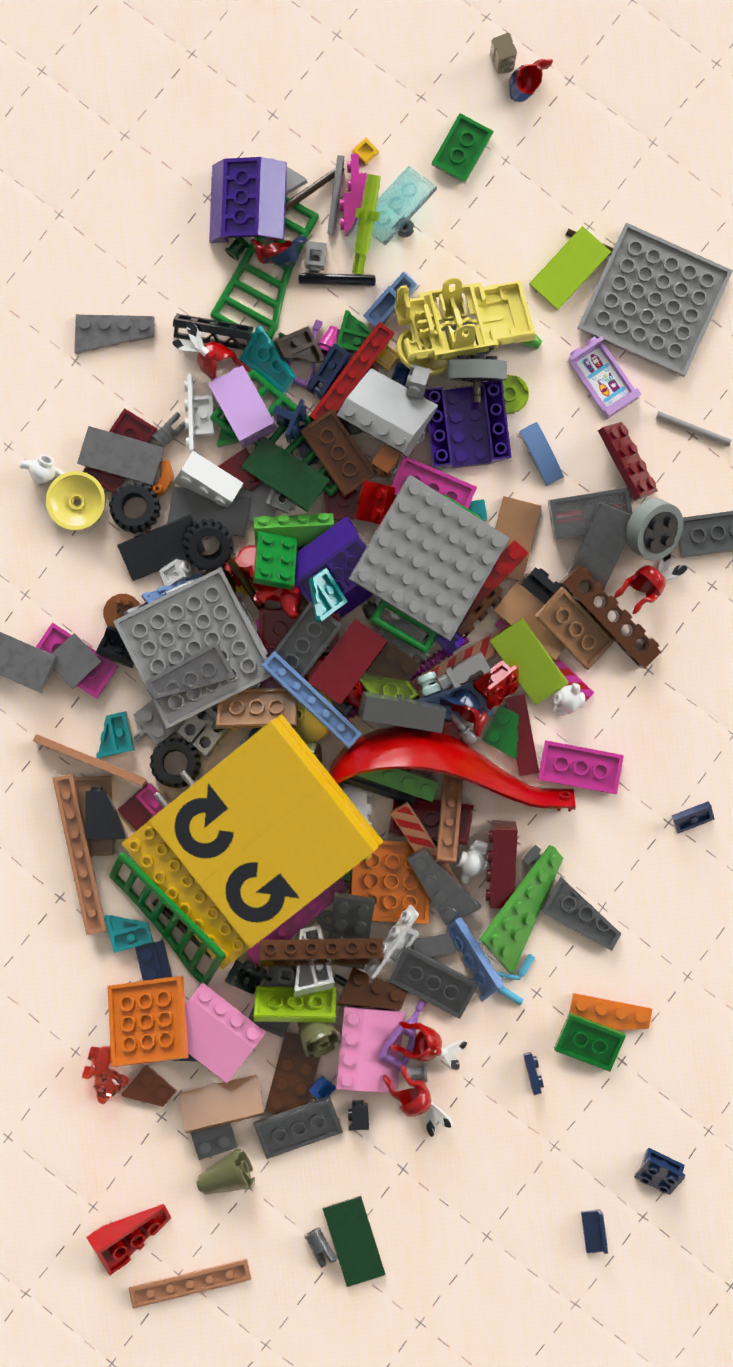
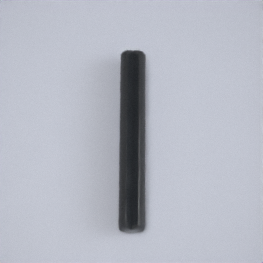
(337, 279)
(380, 789)

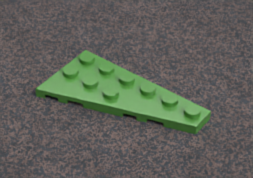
(515, 921)

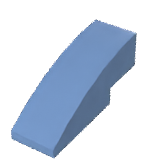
(383, 307)
(541, 453)

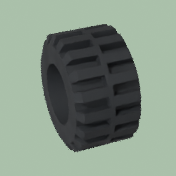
(123, 495)
(202, 529)
(159, 755)

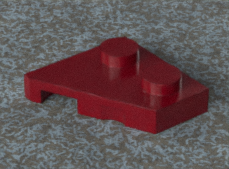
(233, 467)

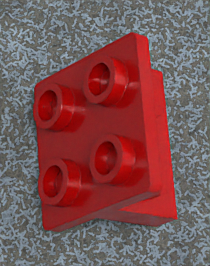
(375, 502)
(498, 683)

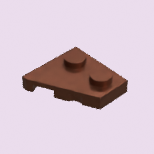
(149, 1088)

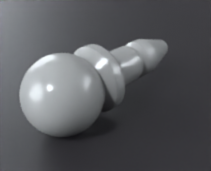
(467, 735)

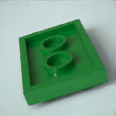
(462, 148)
(275, 560)
(589, 1042)

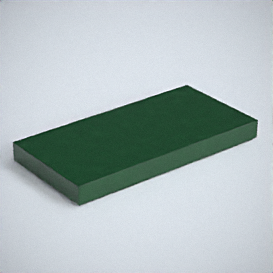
(285, 474)
(354, 1241)

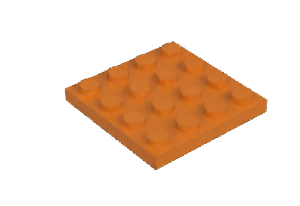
(391, 882)
(147, 1021)

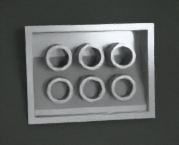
(387, 412)

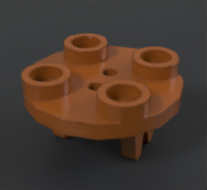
(117, 603)

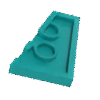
(264, 358)

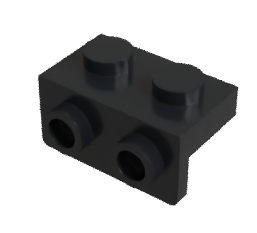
(541, 585)
(114, 648)
(246, 976)

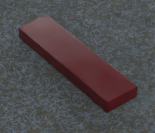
(526, 757)

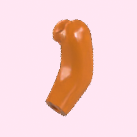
(165, 479)

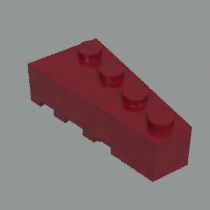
(502, 862)

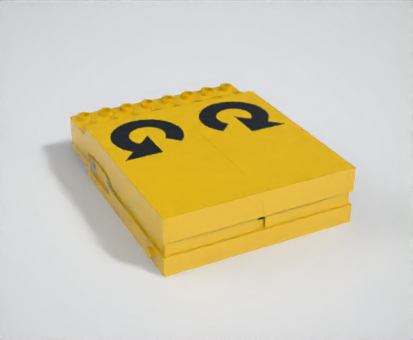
(253, 839)

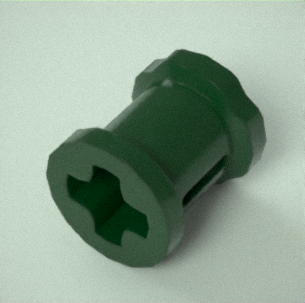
(236, 248)

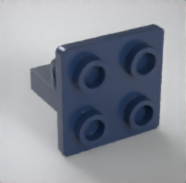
(290, 420)
(660, 1171)

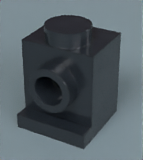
(358, 1115)

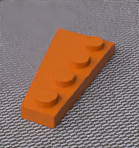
(611, 1013)

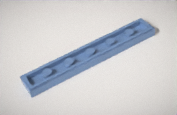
(311, 699)

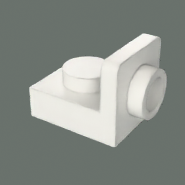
(176, 571)

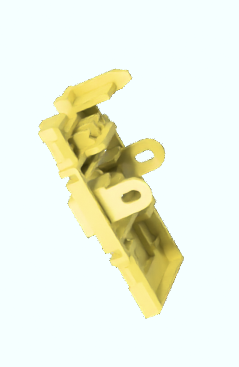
(499, 314)

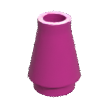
(328, 340)

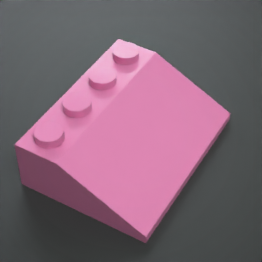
(219, 1033)
(361, 1042)

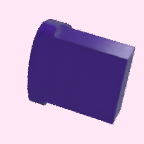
(450, 646)

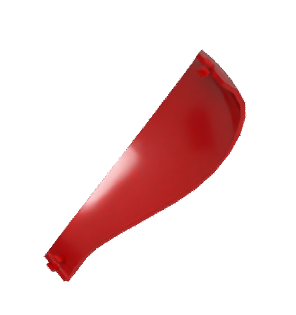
(444, 754)

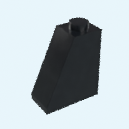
(101, 816)

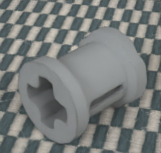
(417, 1072)

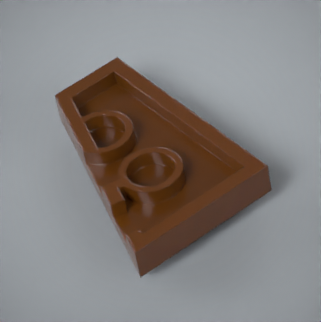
(480, 613)
(373, 993)

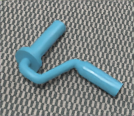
(521, 973)

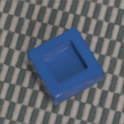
(322, 1088)

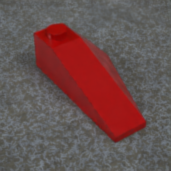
(121, 1238)

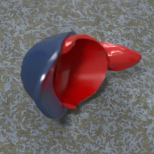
(527, 79)
(279, 253)
(468, 707)

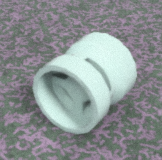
(425, 680)

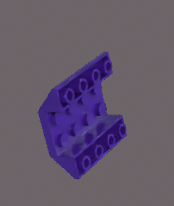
(248, 199)
(468, 431)
(339, 552)

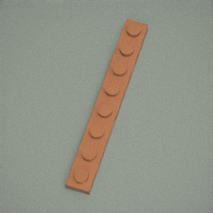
(79, 854)

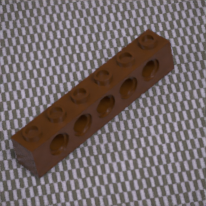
(572, 583)
(320, 952)

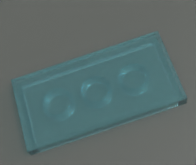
(400, 203)

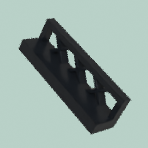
(214, 327)

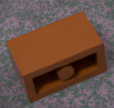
(386, 461)

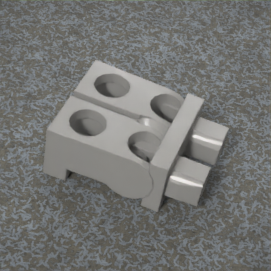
(463, 670)
(202, 731)

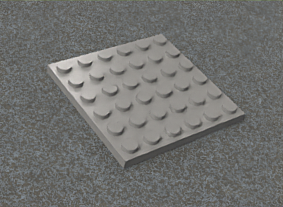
(655, 299)
(429, 558)
(182, 626)

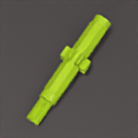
(367, 215)

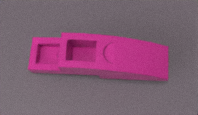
(353, 197)

